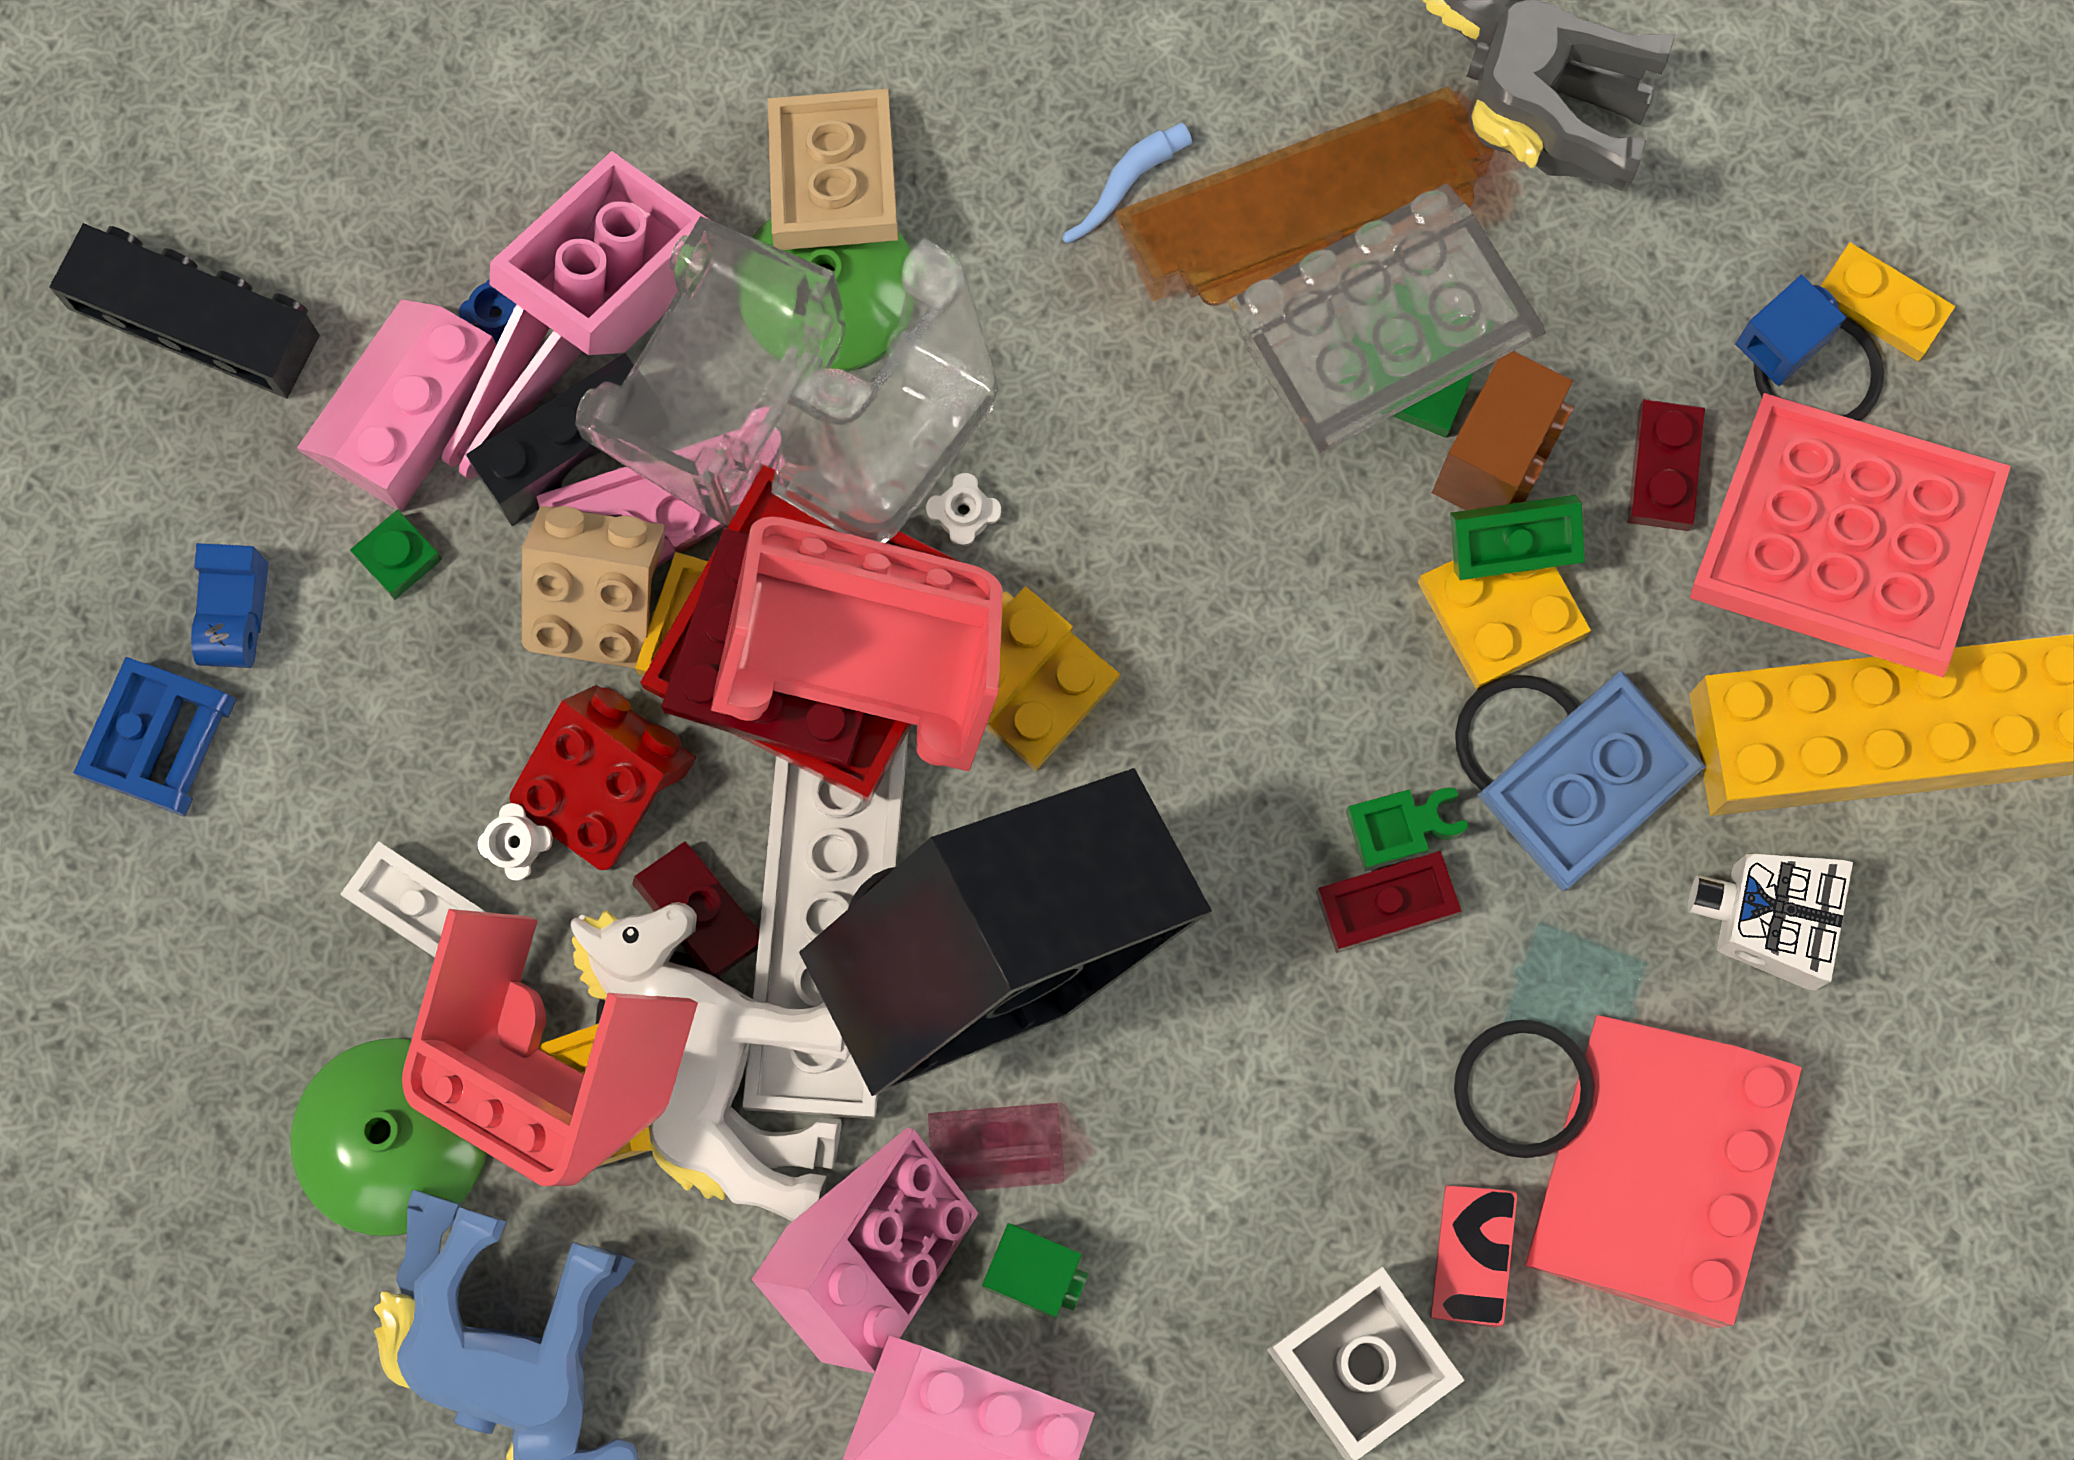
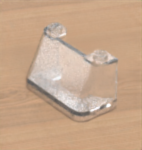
(719, 369)
(875, 449)

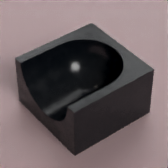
(1002, 928)

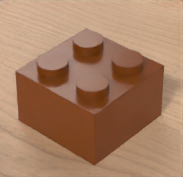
(1506, 435)

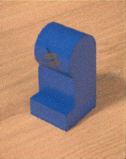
(228, 604)

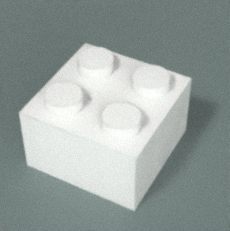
(1365, 1365)

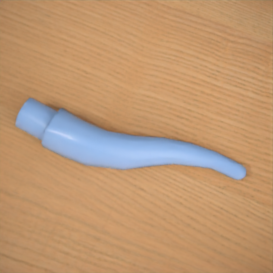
(1136, 161)

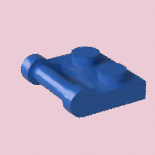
(136, 728)

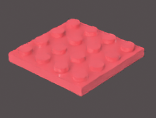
(1852, 534)

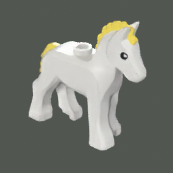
(699, 1133)

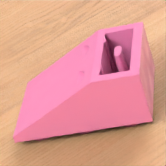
(867, 1253)

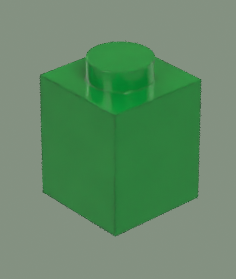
(1035, 1272)

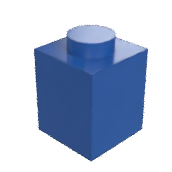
(1791, 329)

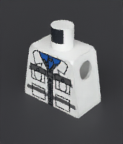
(1779, 914)

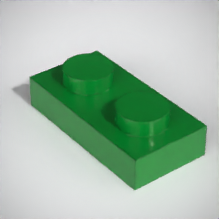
(1517, 537)

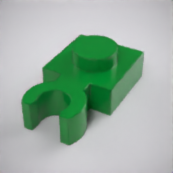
(1395, 830)

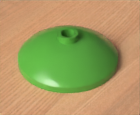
(869, 293)
(366, 1182)

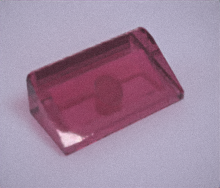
(999, 1146)

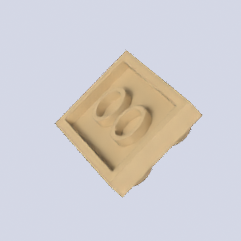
(831, 169)

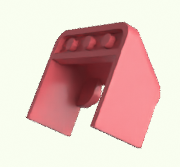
(486, 1080)

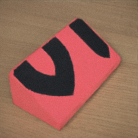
(1474, 1256)

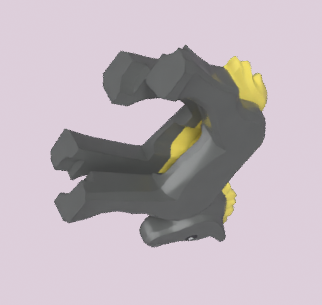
(1539, 49)

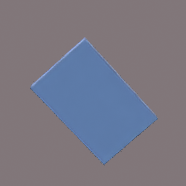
(1591, 781)

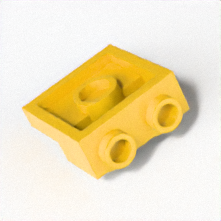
(1044, 679)

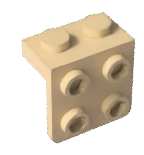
(588, 584)

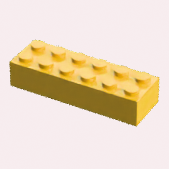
(1885, 727)

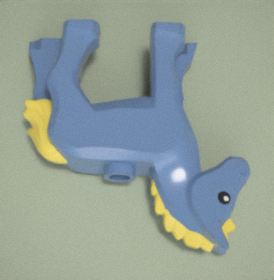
(492, 1372)

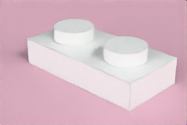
(404, 897)

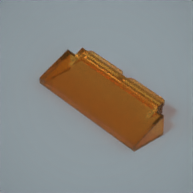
(1301, 198)

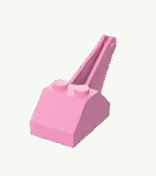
(591, 274)

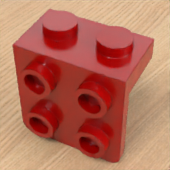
(598, 774)

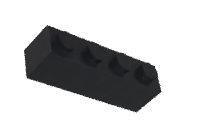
(186, 309)

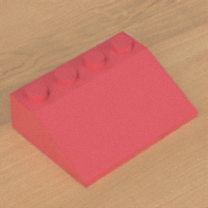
(1667, 1171)

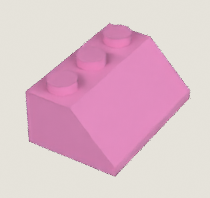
(401, 401)
(949, 1410)

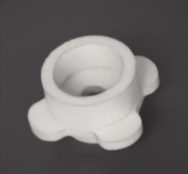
(963, 527)
(497, 836)

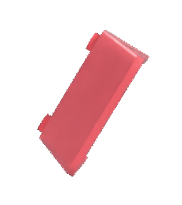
(864, 633)

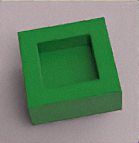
(396, 554)

